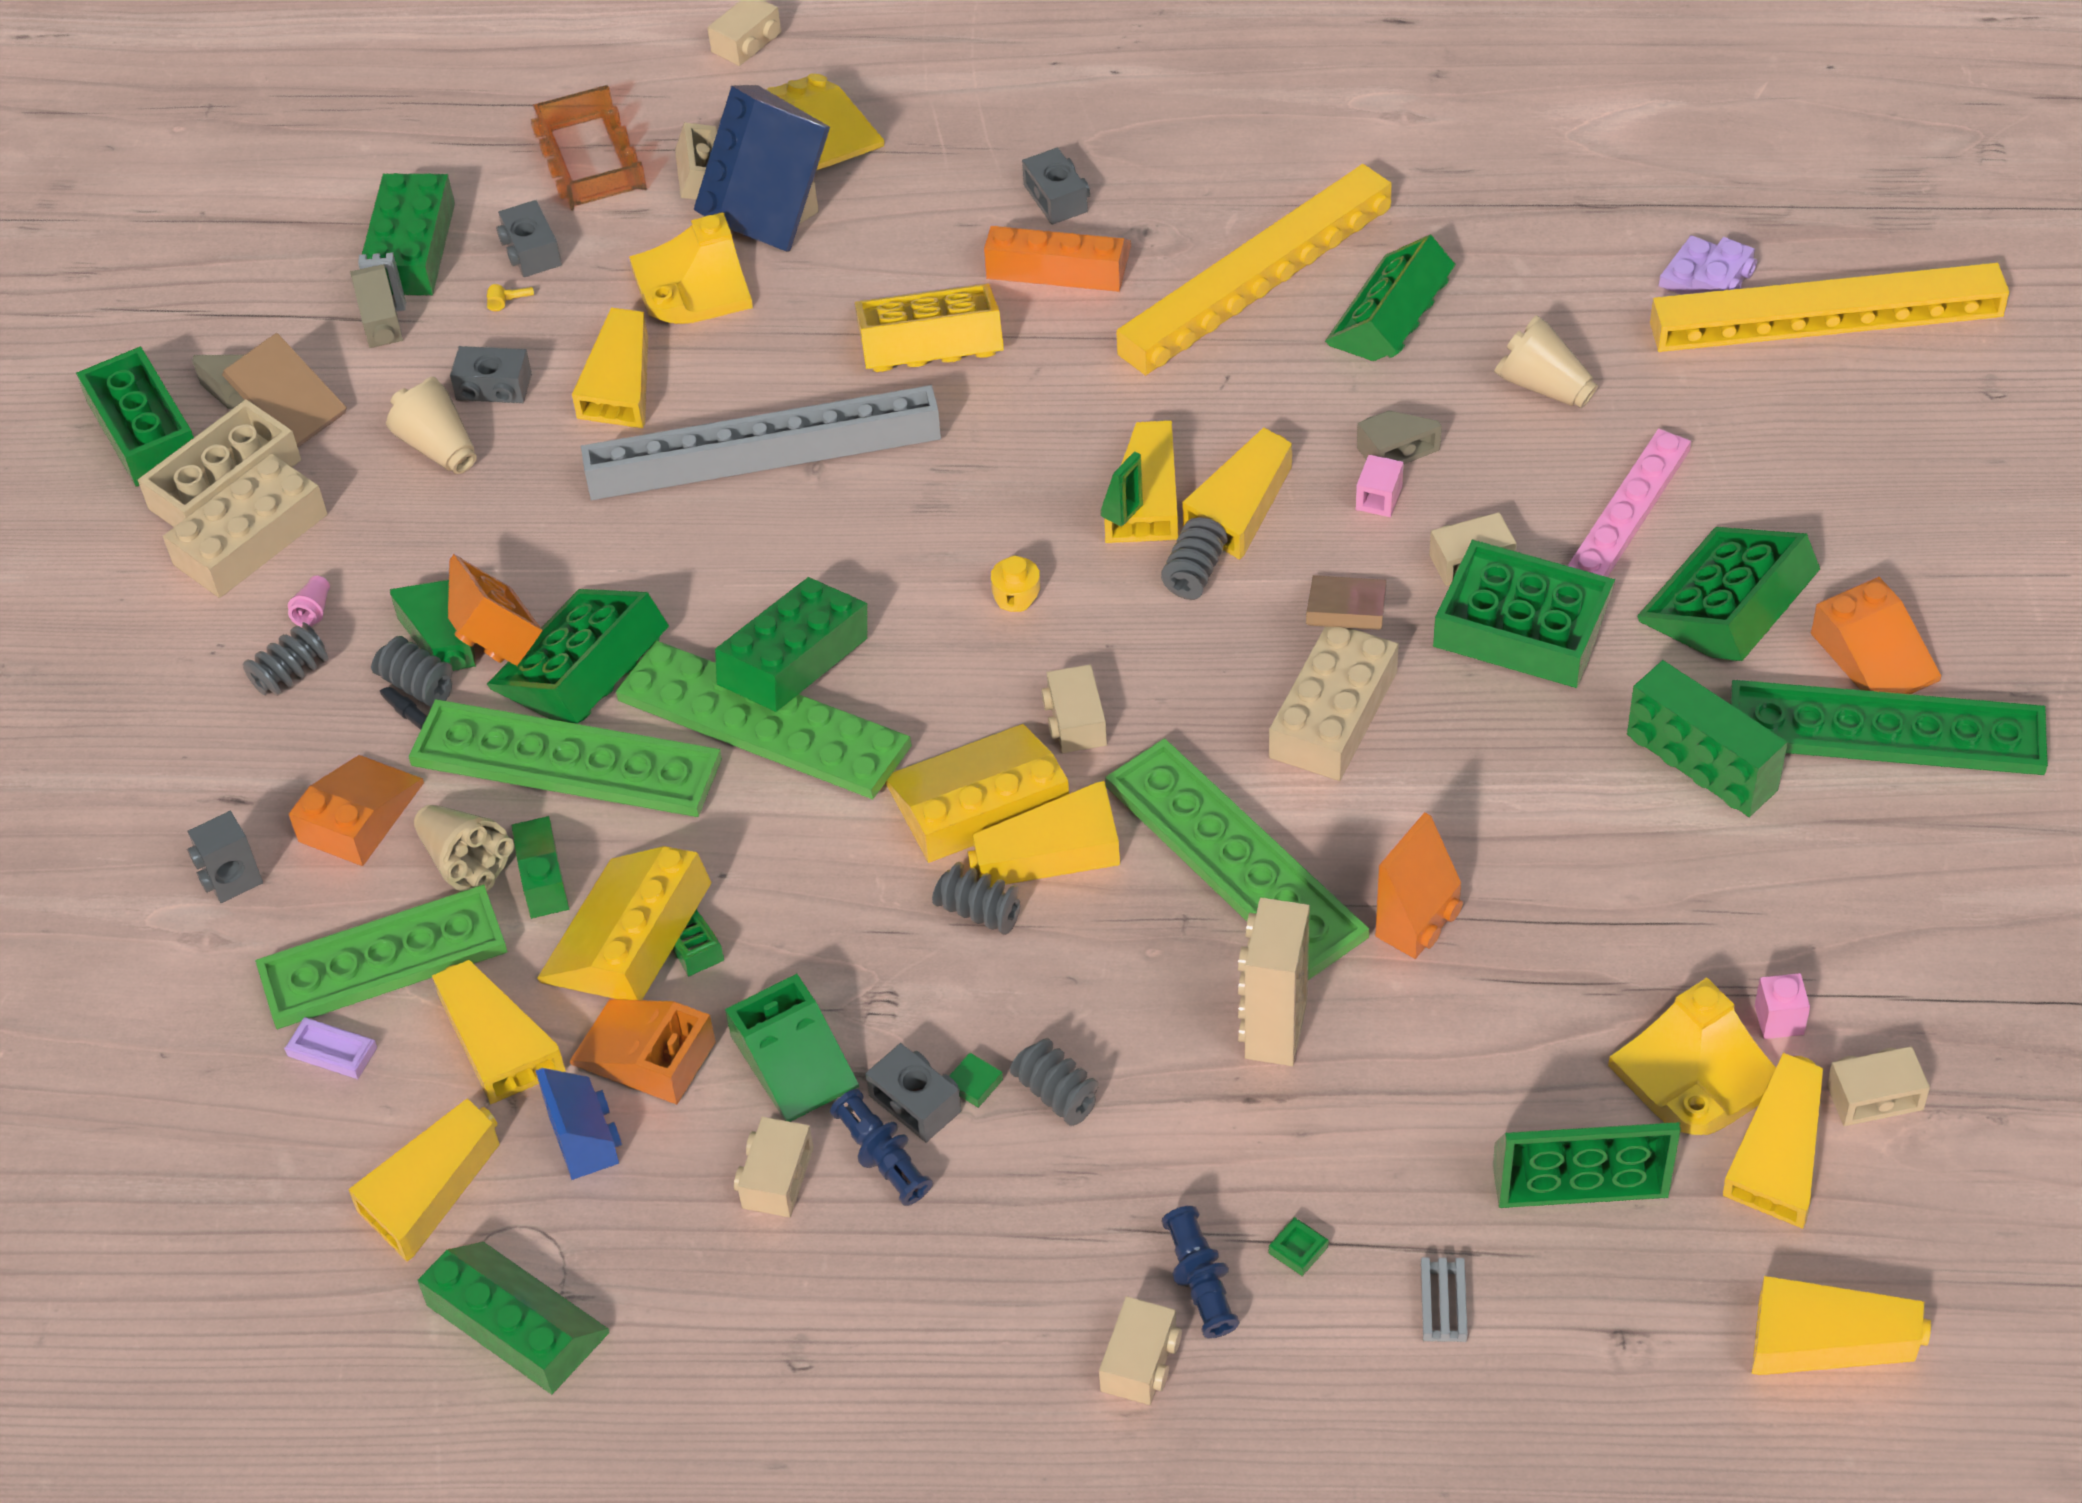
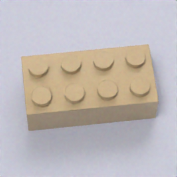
(215, 461)
(245, 525)
(1333, 701)
(1274, 981)

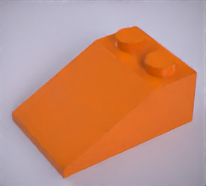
(489, 613)
(1874, 640)
(353, 808)
(1417, 890)

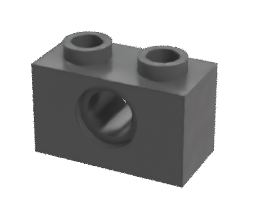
(1055, 185)
(529, 239)
(491, 374)
(224, 857)
(923, 1110)

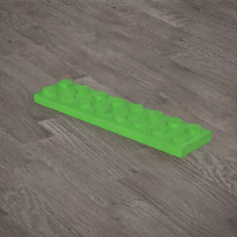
(799, 735)
(566, 757)
(1230, 848)

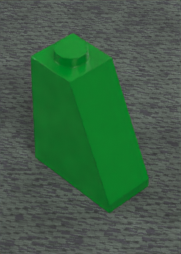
(425, 617)

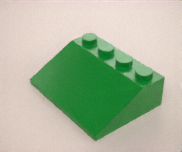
(1732, 590)
(1523, 613)
(582, 653)
(1585, 1165)

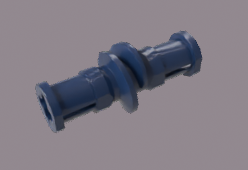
(880, 1148)
(1199, 1272)

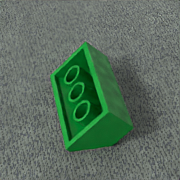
(1393, 300)
(511, 1313)

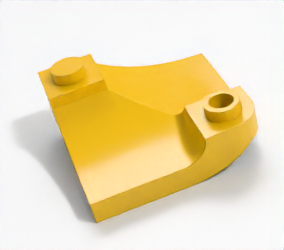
(693, 274)
(1696, 1063)

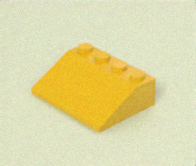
(849, 129)
(929, 327)
(975, 789)
(628, 924)

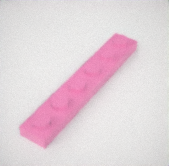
(1631, 504)

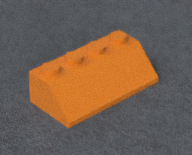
(1056, 258)

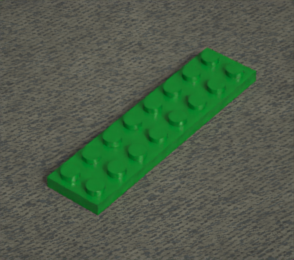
(1899, 726)

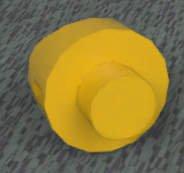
(1016, 578)

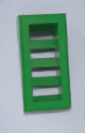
(1124, 491)
(702, 956)

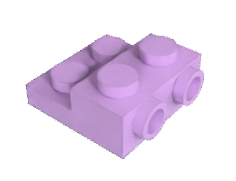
(1708, 267)

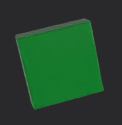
(976, 1079)
(1298, 1246)

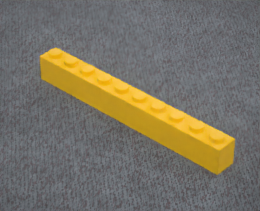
(1253, 269)
(1828, 307)

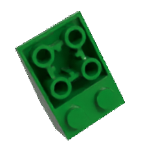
(790, 1048)

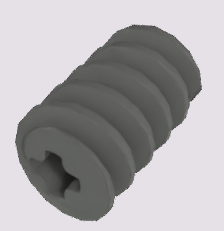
(1193, 557)
(285, 659)
(413, 670)
(977, 898)
(1056, 1081)

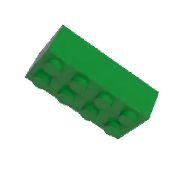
(413, 224)
(134, 411)
(791, 644)
(1706, 738)

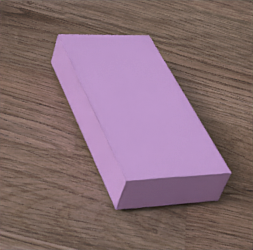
(331, 1048)

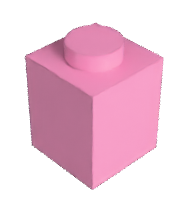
(1379, 485)
(1782, 1006)

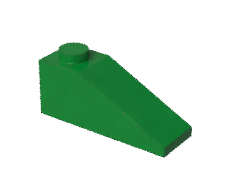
(539, 867)

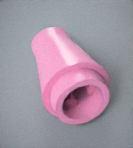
(309, 602)

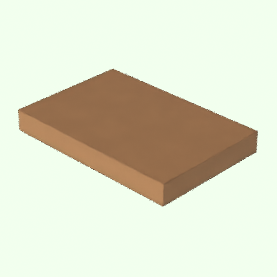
(285, 388)
(1346, 602)

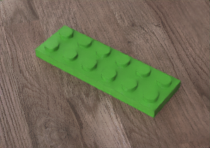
(380, 956)

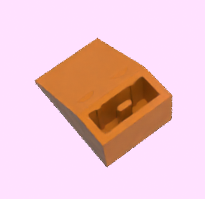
(647, 1046)

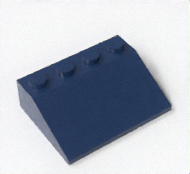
(762, 165)

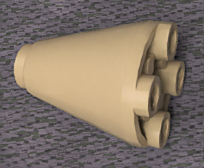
(1546, 365)
(432, 425)
(463, 846)

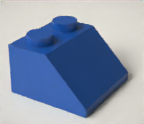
(579, 1122)

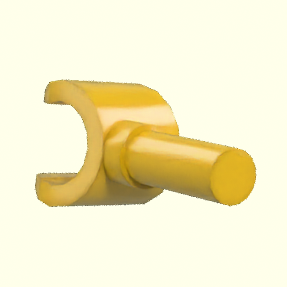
(497, 295)

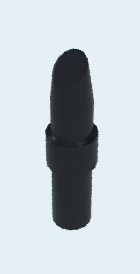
(404, 706)

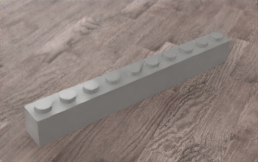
(761, 442)

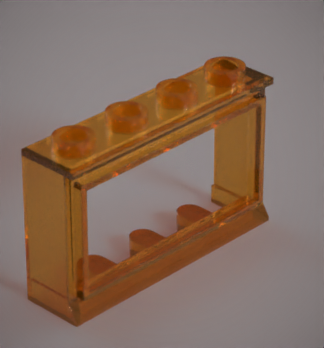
(575, 110)

